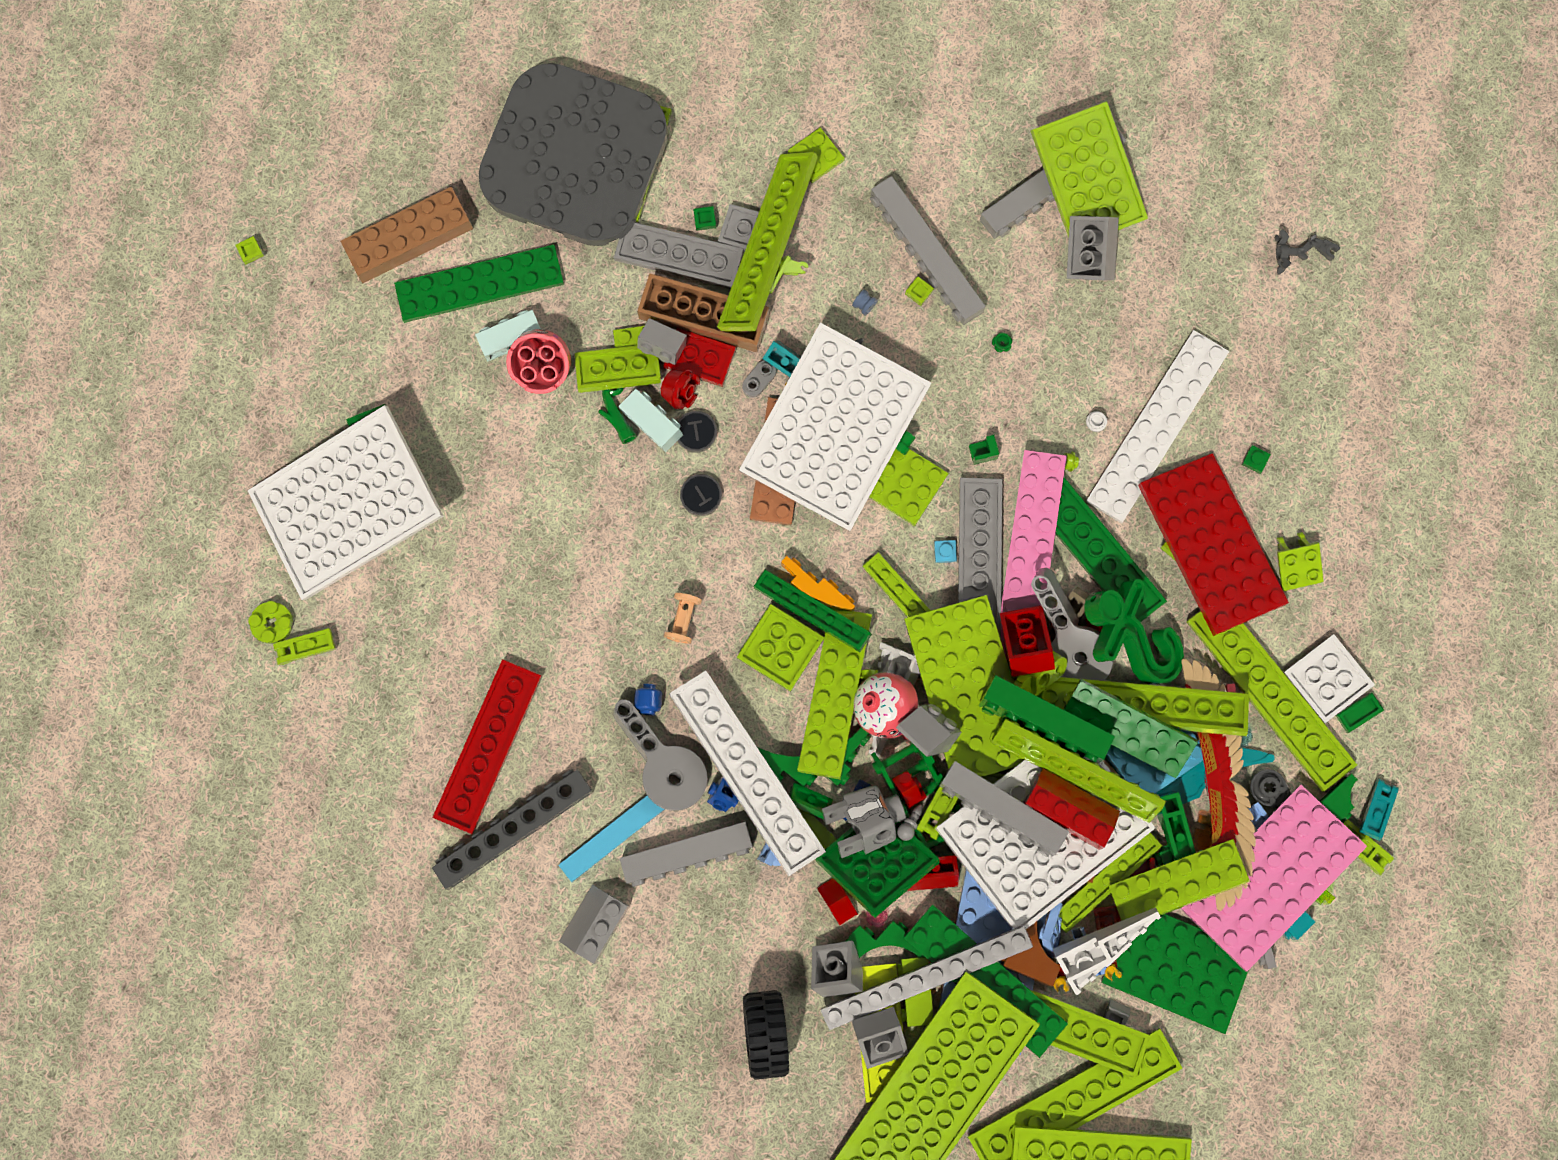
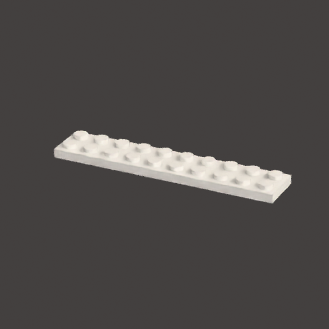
(1157, 426)
(747, 773)

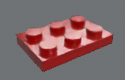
(704, 358)

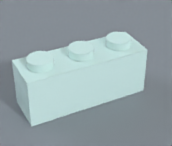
(499, 338)
(651, 419)

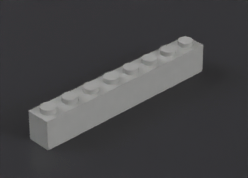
(1019, 204)
(927, 251)

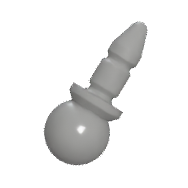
(907, 829)

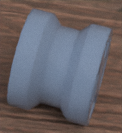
(864, 302)

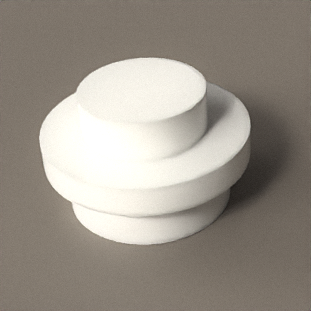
(1096, 421)

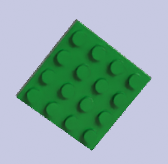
(881, 875)

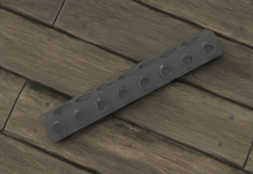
(444, 868)

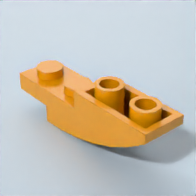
(824, 591)

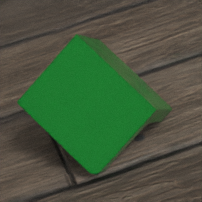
(984, 450)

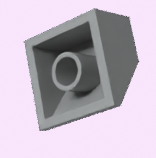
(929, 730)
(836, 969)
(880, 1037)

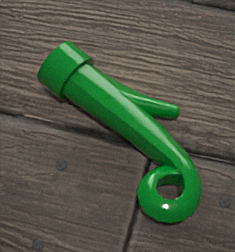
(615, 417)

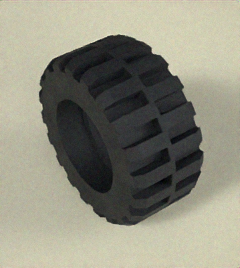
(766, 1034)

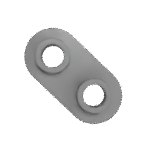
(759, 378)

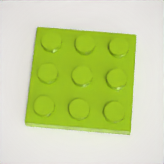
(908, 485)
(780, 648)

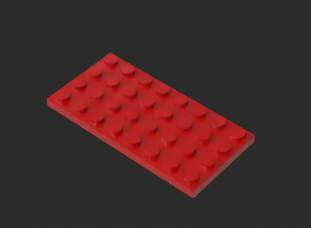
(1213, 544)

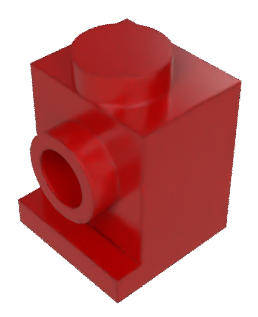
(909, 788)

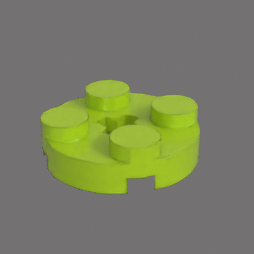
(259, 619)

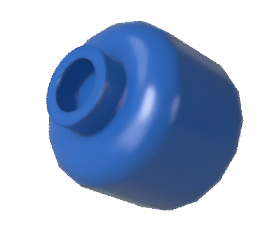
(648, 699)

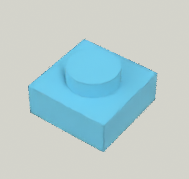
(945, 551)

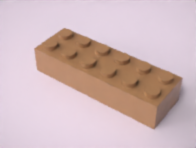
(406, 234)
(695, 311)

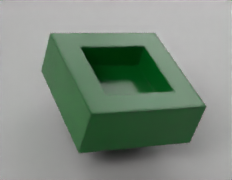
(704, 218)
(1256, 459)

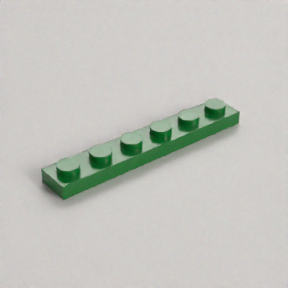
(812, 610)

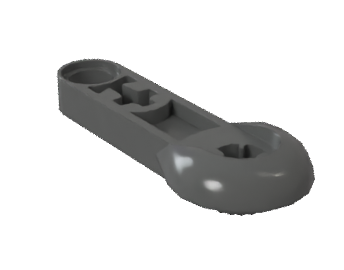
(1280, 788)

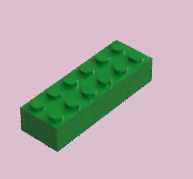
(1045, 719)

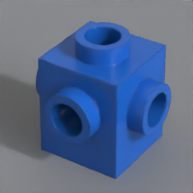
(721, 796)

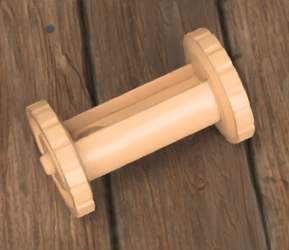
(682, 618)

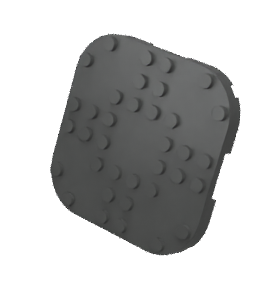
(573, 154)

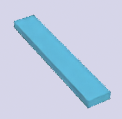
(610, 838)

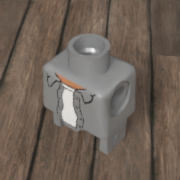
(870, 817)

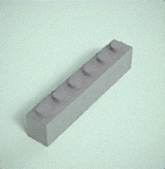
(1004, 809)
(686, 853)

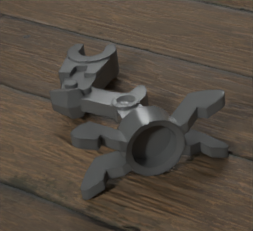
(1283, 250)

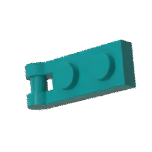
(1378, 810)

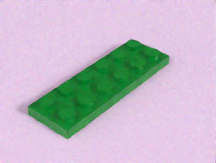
(1133, 728)

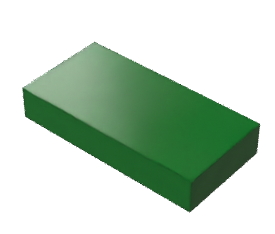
(1359, 712)

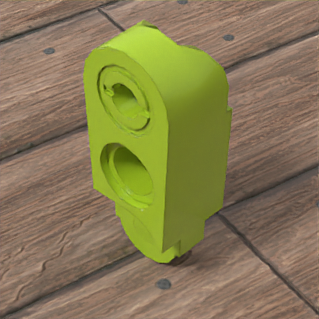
(1039, 681)

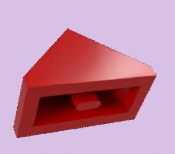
(837, 901)

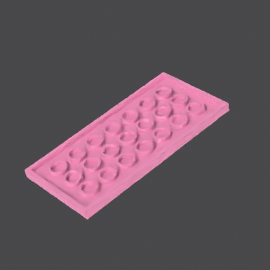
(1296, 860)

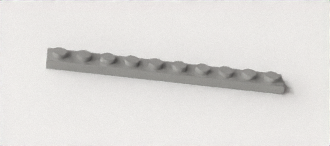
(927, 977)

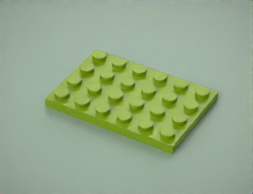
(1089, 167)

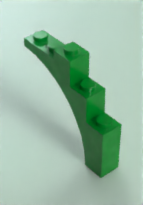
(789, 764)

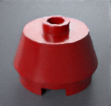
(679, 388)

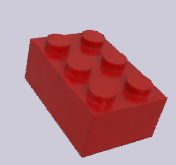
(1027, 641)

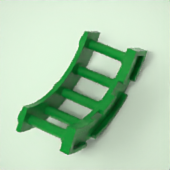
(923, 764)

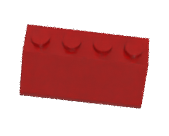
(1073, 809)

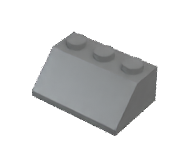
(1092, 248)
(594, 924)

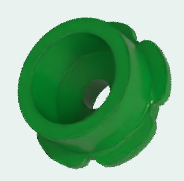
(1007, 342)

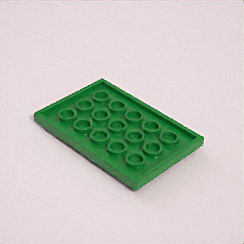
(1181, 972)

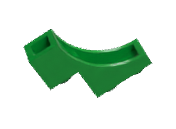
(891, 936)

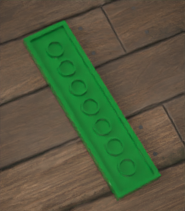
(478, 283)
(1099, 551)
(939, 937)

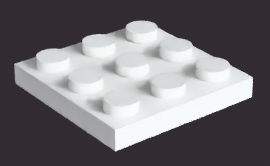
(1329, 678)

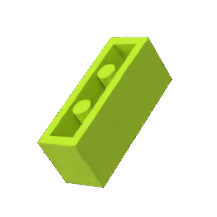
(918, 1008)

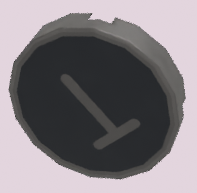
(698, 431)
(700, 495)

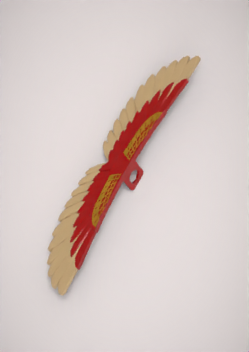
(1226, 798)

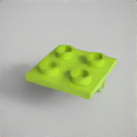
(788, 267)
(1299, 565)

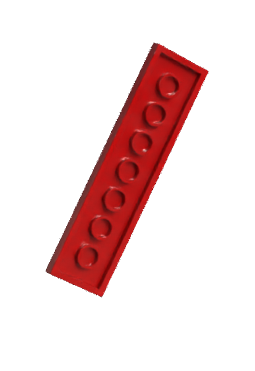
(487, 747)

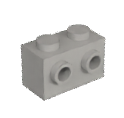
(661, 341)

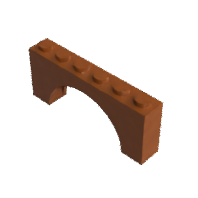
(1034, 961)

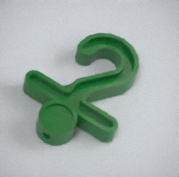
(1120, 626)

